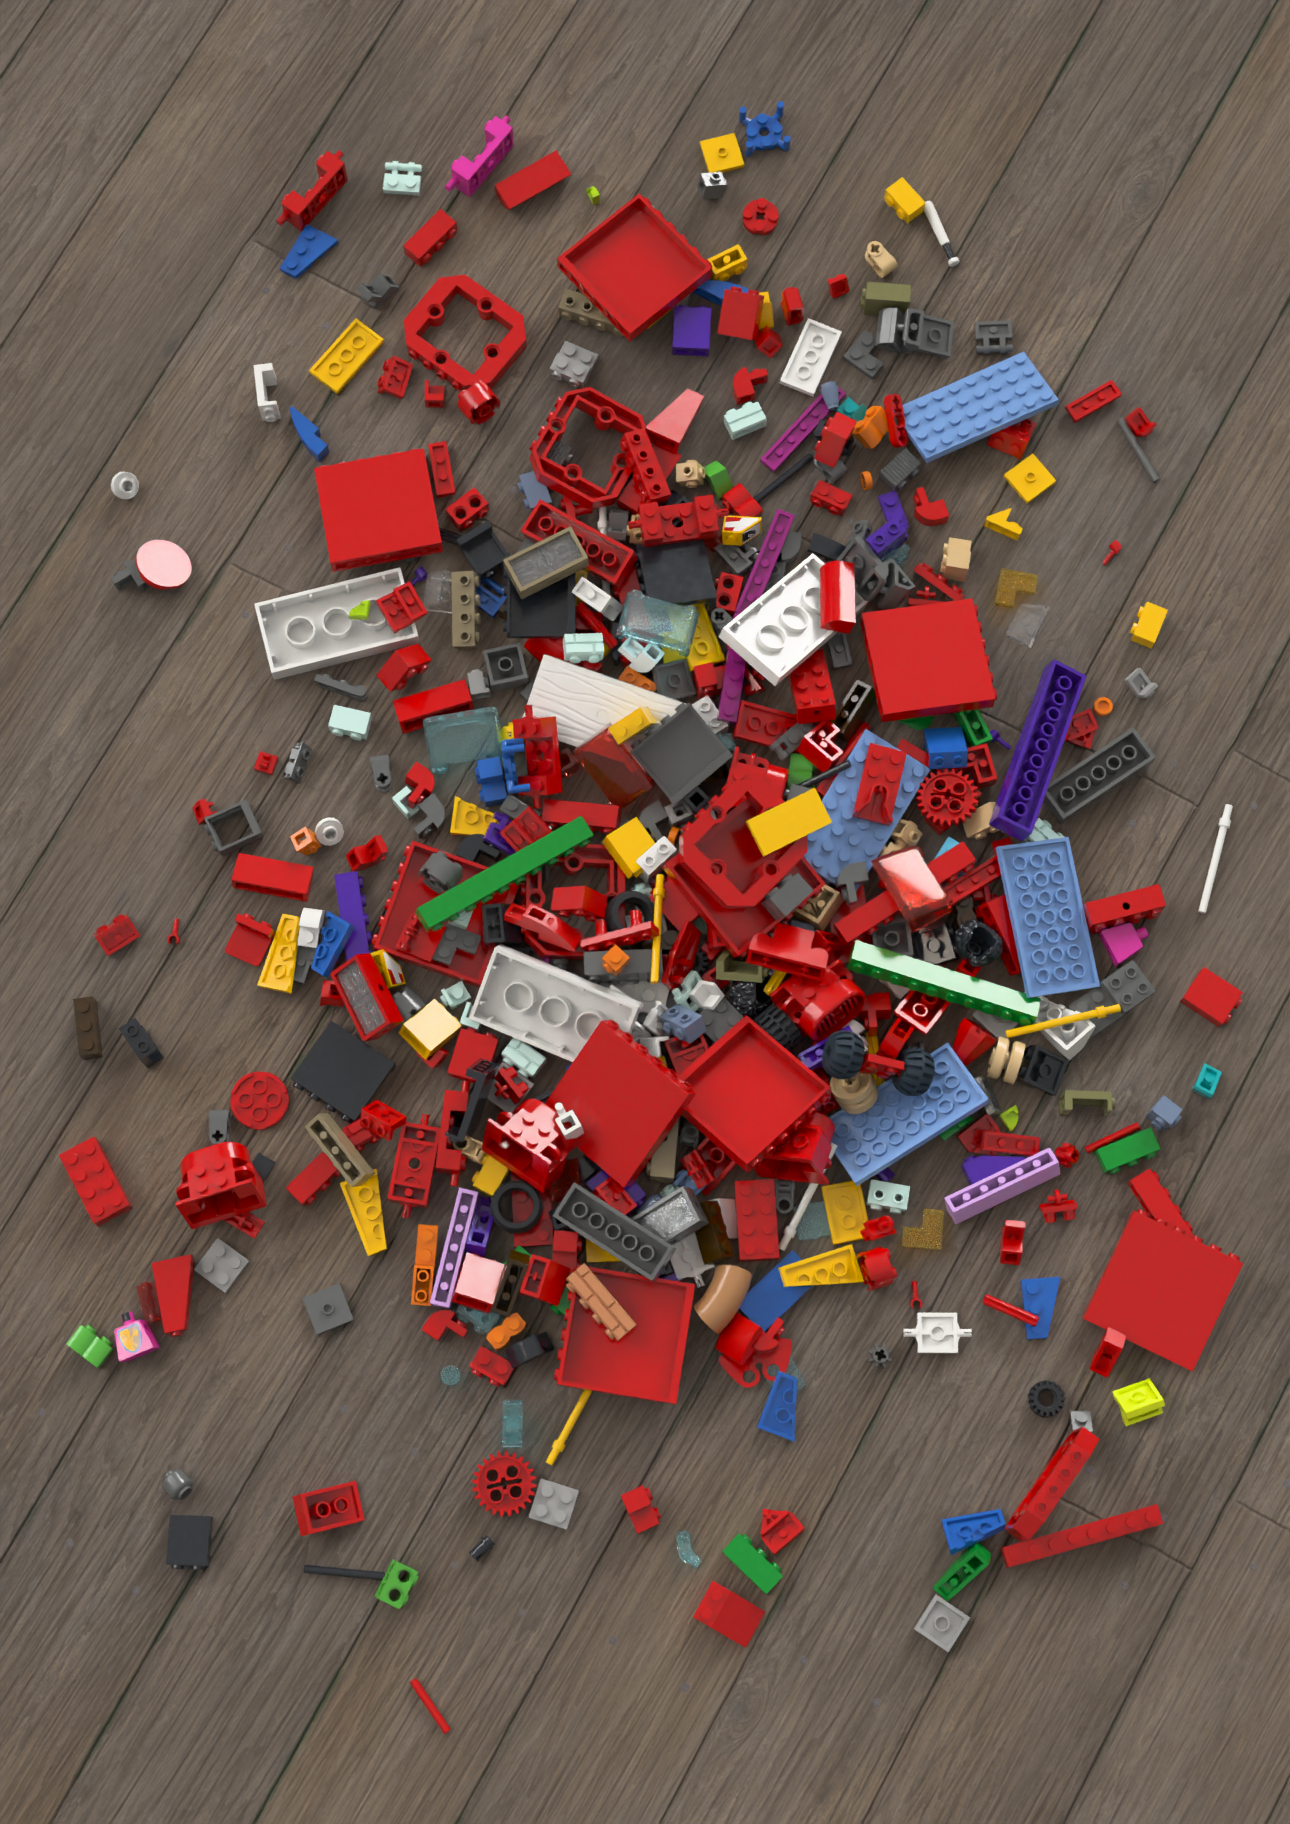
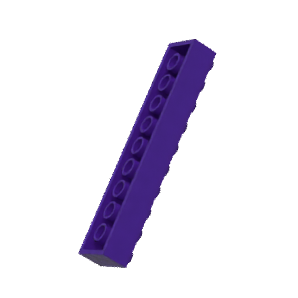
(1037, 750)

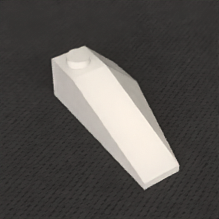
(1067, 1038)

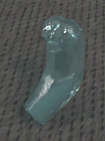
(685, 1551)

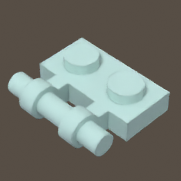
(399, 183)
(688, 984)

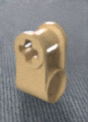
(880, 259)
(471, 1150)

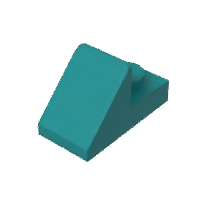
(852, 410)
(1206, 1081)

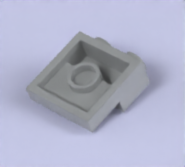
(573, 364)

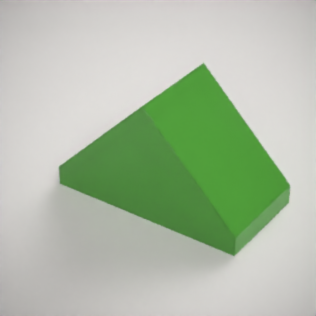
(718, 479)

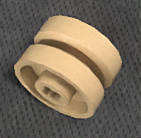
(1006, 1060)
(856, 1093)

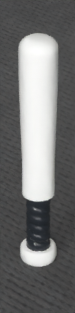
(936, 224)

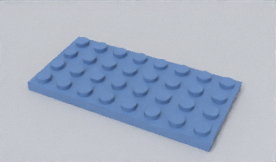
(977, 406)
(851, 838)
(1047, 917)
(904, 1123)

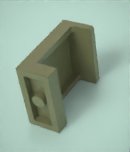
(738, 969)
(1090, 1098)

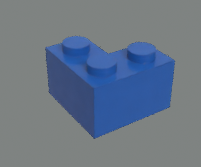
(491, 778)

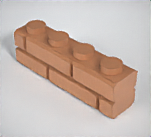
(601, 1302)

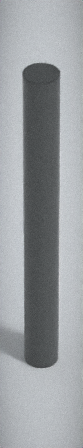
(1138, 450)

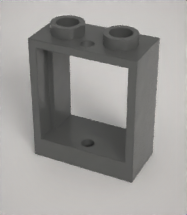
(226, 813)

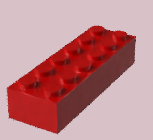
(606, 557)

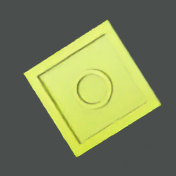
(1139, 1401)

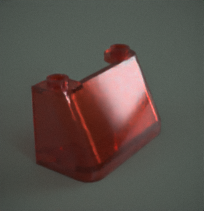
(613, 768)
(912, 886)

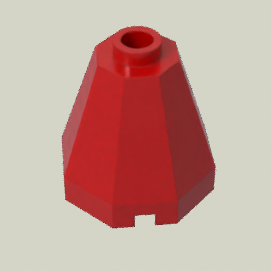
(971, 1041)

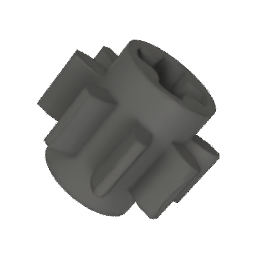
(885, 1354)

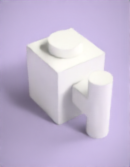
(564, 1116)

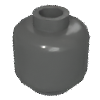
(177, 1484)

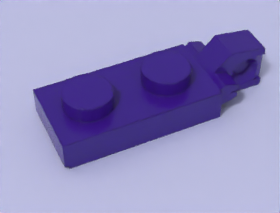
(892, 508)

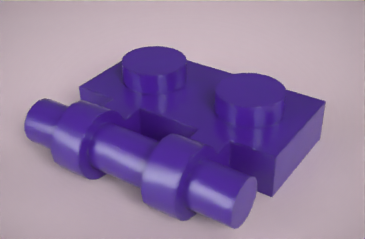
(493, 835)

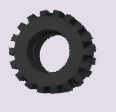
(780, 1027)

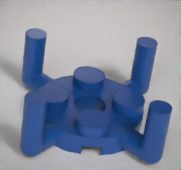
(767, 123)
(508, 749)

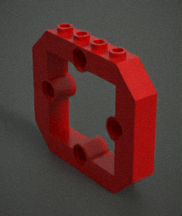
(434, 302)
(555, 475)
(590, 856)
(700, 866)
(1051, 1484)

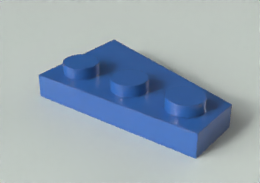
(306, 250)
(333, 941)
(1039, 1299)
(779, 1410)
(971, 1529)

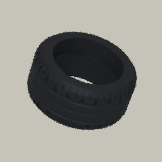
(633, 897)
(504, 1189)

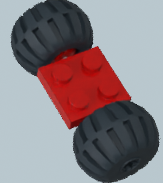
(845, 1057)

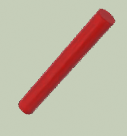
(1111, 1138)
(430, 1706)

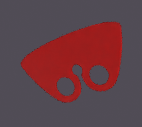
(779, 1357)

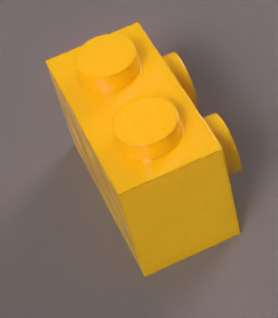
(904, 200)
(728, 263)
(1149, 624)
(490, 1177)

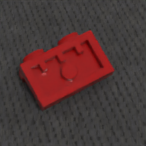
(394, 377)
(830, 498)
(116, 934)
(381, 1119)
(615, 1195)
(491, 1366)

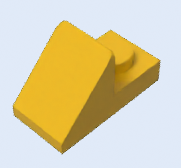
(767, 313)
(999, 523)

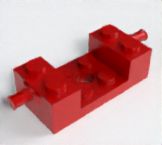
(302, 210)
(697, 517)
(539, 736)
(684, 1054)
(450, 1160)
(409, 1185)

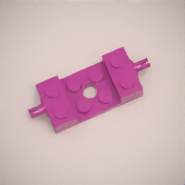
(469, 175)

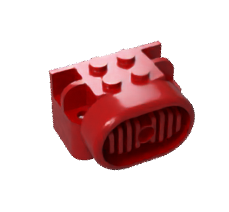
(756, 768)
(821, 1006)
(529, 1143)
(803, 1154)
(218, 1184)

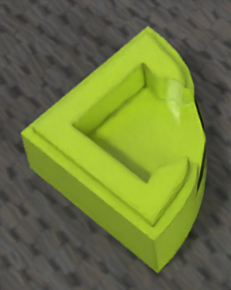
(594, 195)
(361, 611)
(1010, 1118)

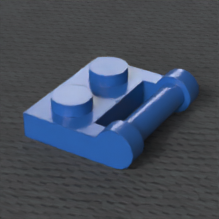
(489, 602)

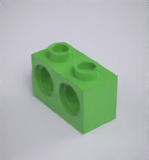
(392, 1582)

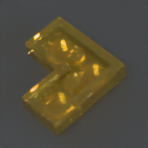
(1013, 581)
(929, 1235)

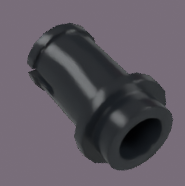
(481, 1548)

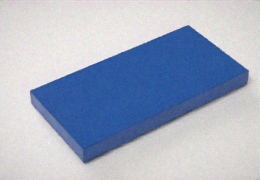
(770, 1297)

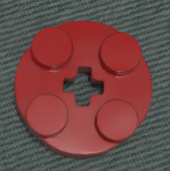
(760, 226)

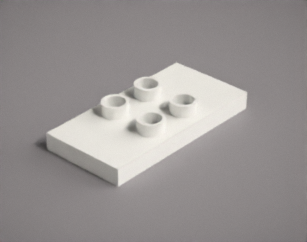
(783, 623)

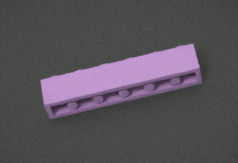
(1002, 1185)
(454, 1248)

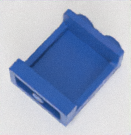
(945, 747)

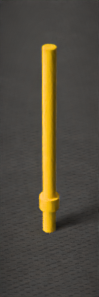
(658, 894)
(1100, 1012)
(558, 1444)

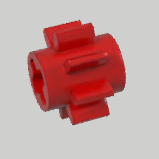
(1067, 1155)

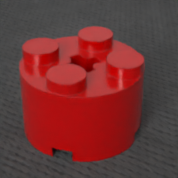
(478, 402)
(876, 1268)

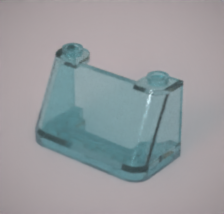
(658, 622)
(463, 737)

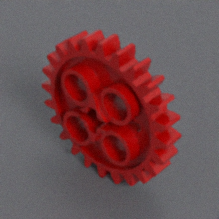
(951, 782)
(501, 1465)

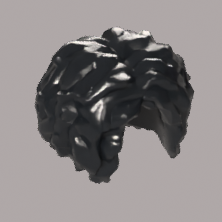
(978, 943)
(750, 997)

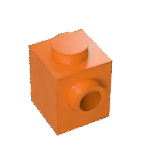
(615, 960)

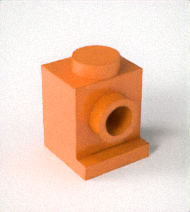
(308, 845)

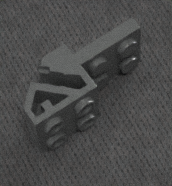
(914, 332)
(875, 577)
(1124, 987)

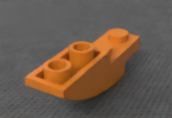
(424, 1264)

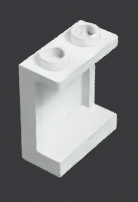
(265, 377)
(597, 599)
(655, 858)

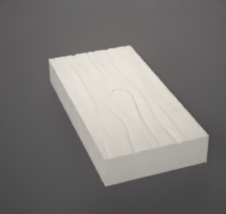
(315, 628)
(589, 701)
(546, 1003)

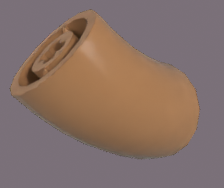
(723, 1296)

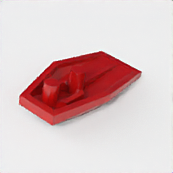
(681, 956)

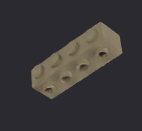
(580, 308)
(465, 610)
(339, 1149)

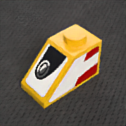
(740, 529)
(389, 969)

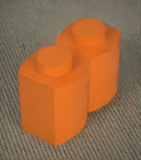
(872, 427)
(501, 1335)

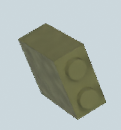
(884, 295)

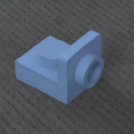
(685, 1180)

